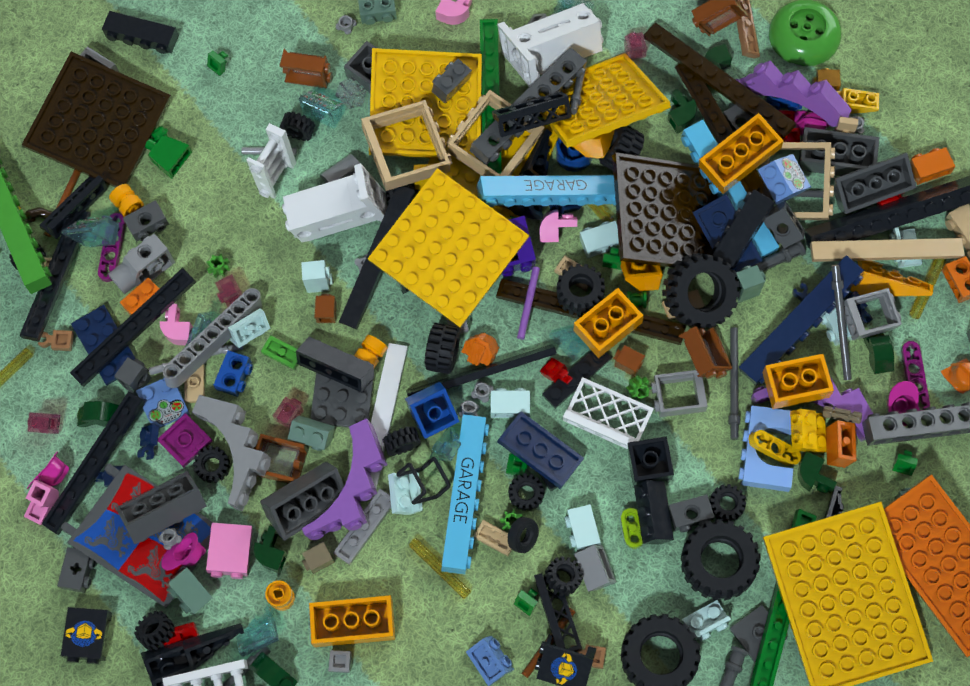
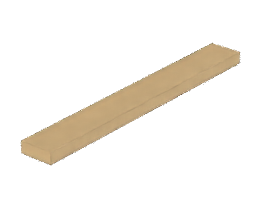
(887, 249)

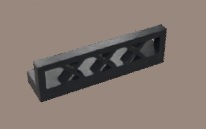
(529, 107)
(74, 206)
(551, 618)

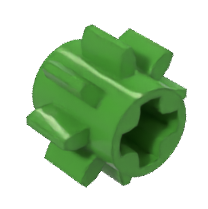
(221, 269)
(638, 387)
(508, 518)

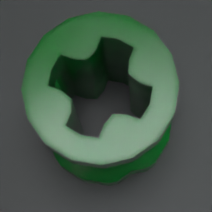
(638, 299)

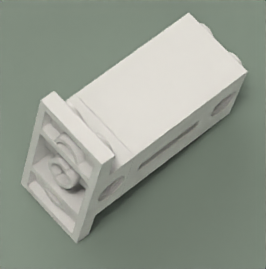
(541, 43)
(335, 206)

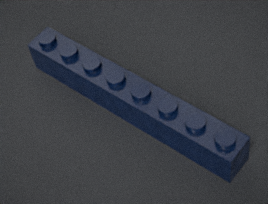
(800, 322)

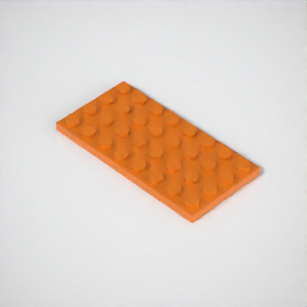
(935, 554)

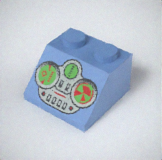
(784, 178)
(162, 403)

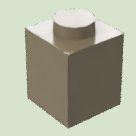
(317, 558)

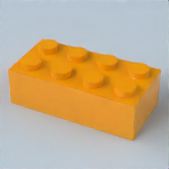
(740, 153)
(352, 621)

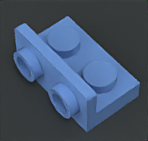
(490, 660)

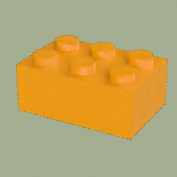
(608, 322)
(797, 381)

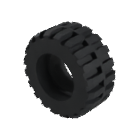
(724, 290)
(705, 582)
(667, 627)

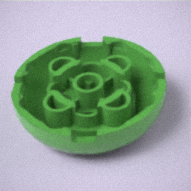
(802, 44)

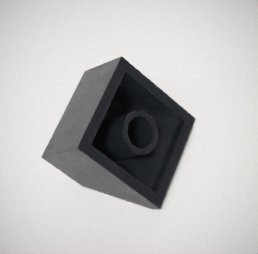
(650, 460)

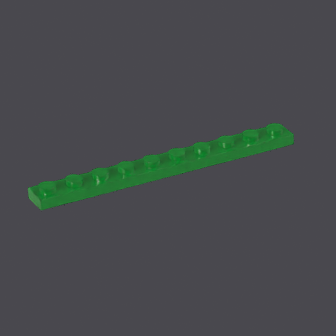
(490, 75)
(775, 628)

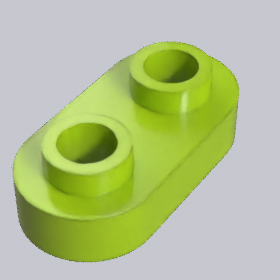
(631, 529)

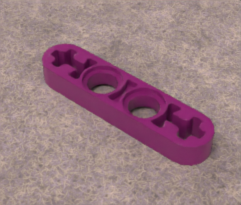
(112, 248)
(915, 377)

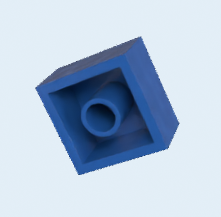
(432, 410)

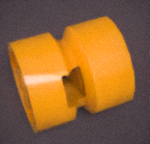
(125, 199)
(371, 350)
(280, 595)

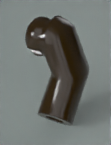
(36, 212)

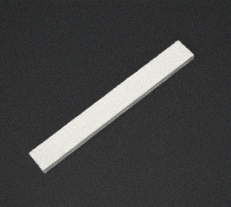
(387, 395)

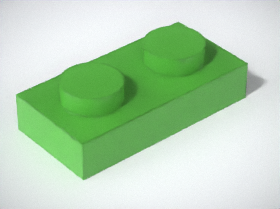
(280, 352)

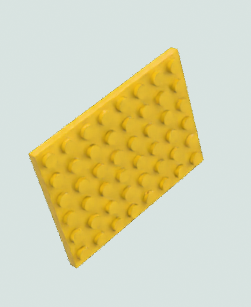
(847, 598)

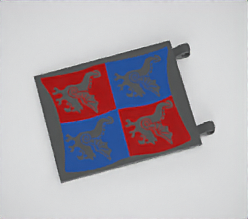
(108, 543)

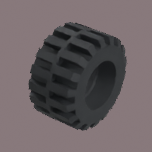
(625, 141)
(578, 275)
(442, 348)

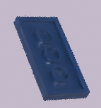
(714, 219)
(92, 331)
(540, 450)

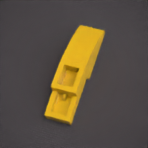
(860, 100)

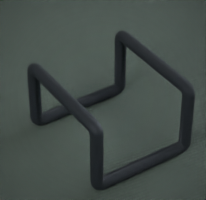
(417, 500)

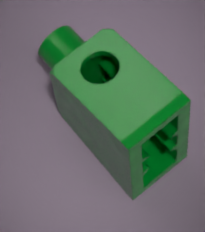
(168, 154)

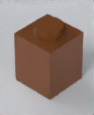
(325, 308)
(628, 360)

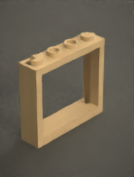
(495, 102)
(395, 116)
(829, 172)

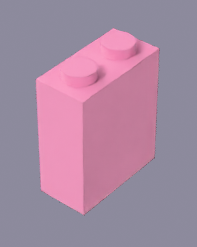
(229, 550)

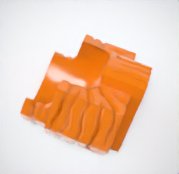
(480, 349)

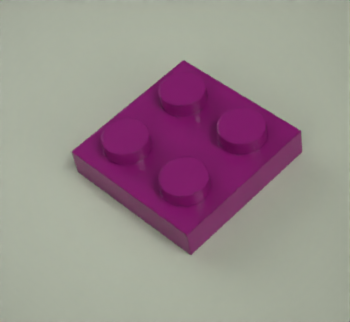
(184, 440)

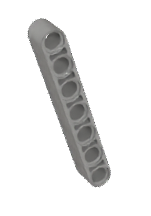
(205, 341)

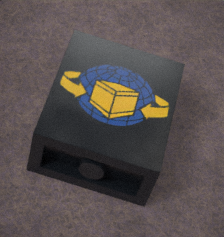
(85, 635)
(564, 666)

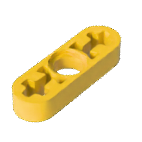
(766, 449)

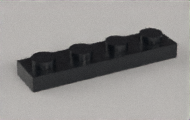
(584, 368)

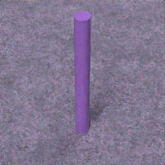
(528, 303)

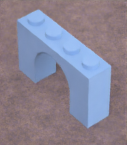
(755, 471)

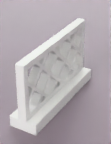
(597, 427)

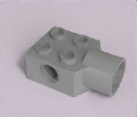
(144, 261)

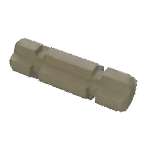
(842, 414)

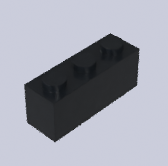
(653, 512)

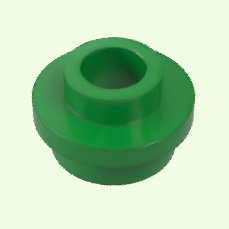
(158, 132)

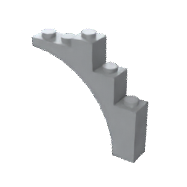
(241, 440)

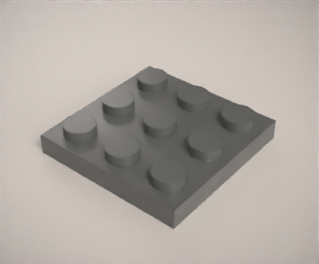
(338, 403)

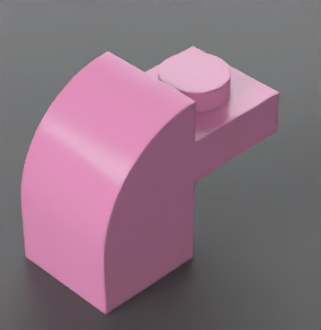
(453, 12)
(550, 225)
(175, 331)
(42, 500)

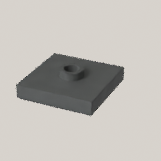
(750, 631)

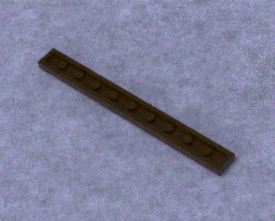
(718, 79)
(717, 122)
(548, 301)

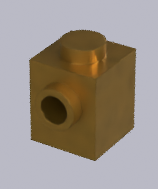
(831, 76)

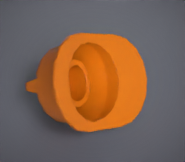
(958, 375)

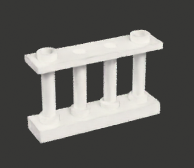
(272, 161)
(215, 673)

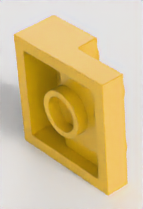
(808, 431)

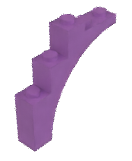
(793, 86)
(850, 400)
(359, 486)

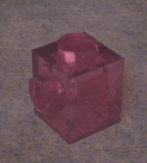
(635, 45)
(228, 290)
(288, 411)
(43, 423)

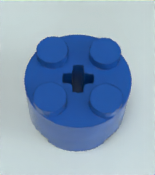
(570, 158)

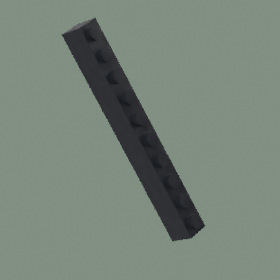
(893, 214)

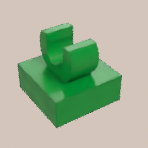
(217, 62)
(612, 260)
(905, 463)
(515, 466)
(526, 601)

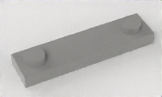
(356, 539)

